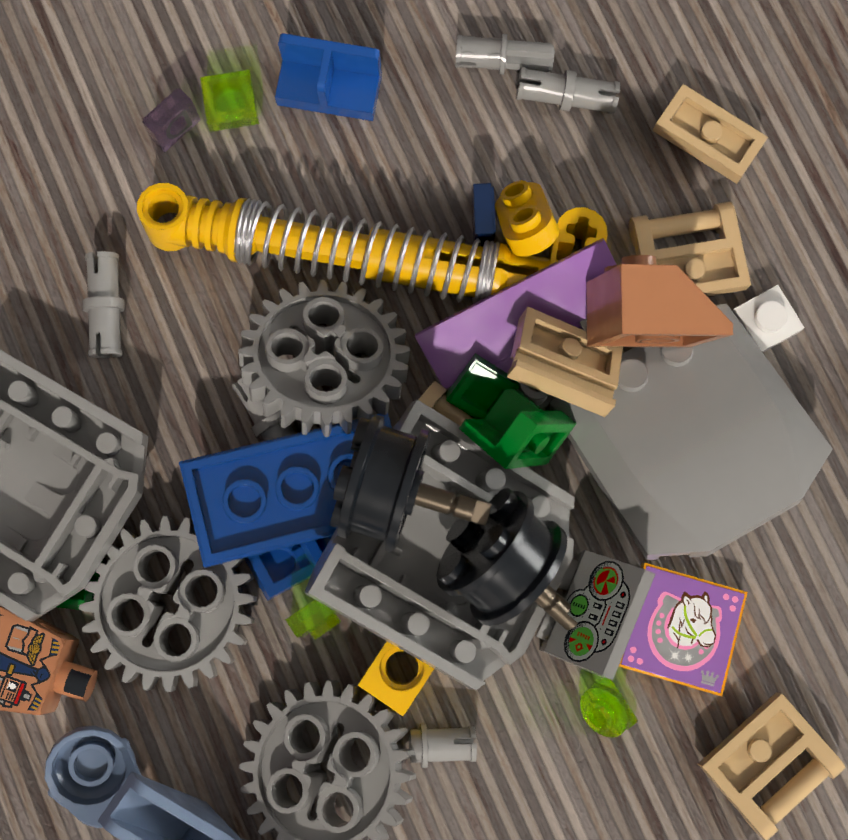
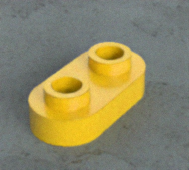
(526, 218)

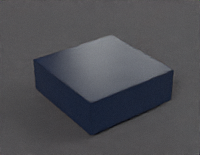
(483, 212)

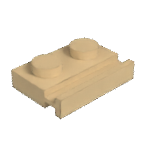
(559, 363)

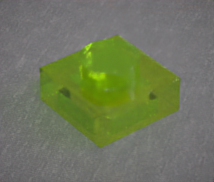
(229, 100)
(313, 619)

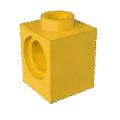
(390, 692)

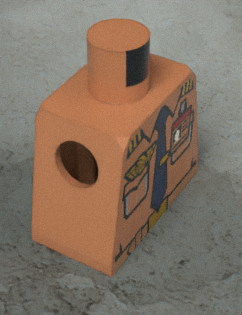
(39, 666)

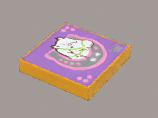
(686, 631)

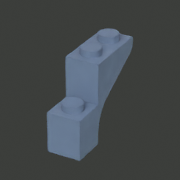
(158, 812)

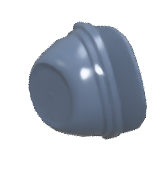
(88, 771)

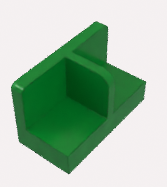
(519, 431)

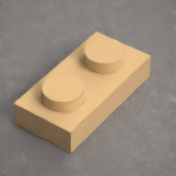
(710, 133)

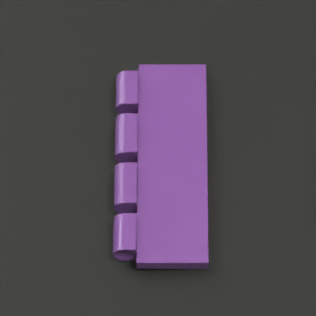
(492, 322)

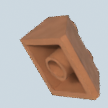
(650, 307)

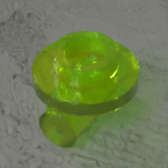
(606, 709)

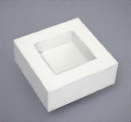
(769, 318)

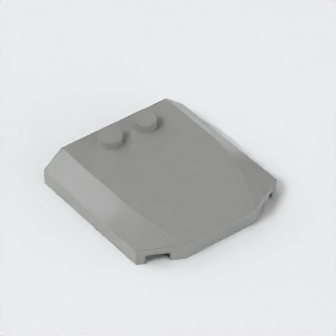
(699, 444)
(63, 488)
(399, 591)

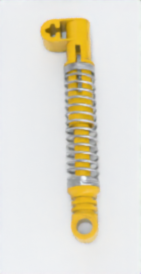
(381, 255)

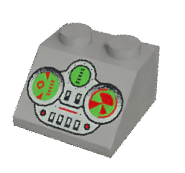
(605, 604)

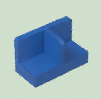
(328, 77)

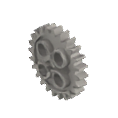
(323, 357)
(127, 579)
(283, 753)

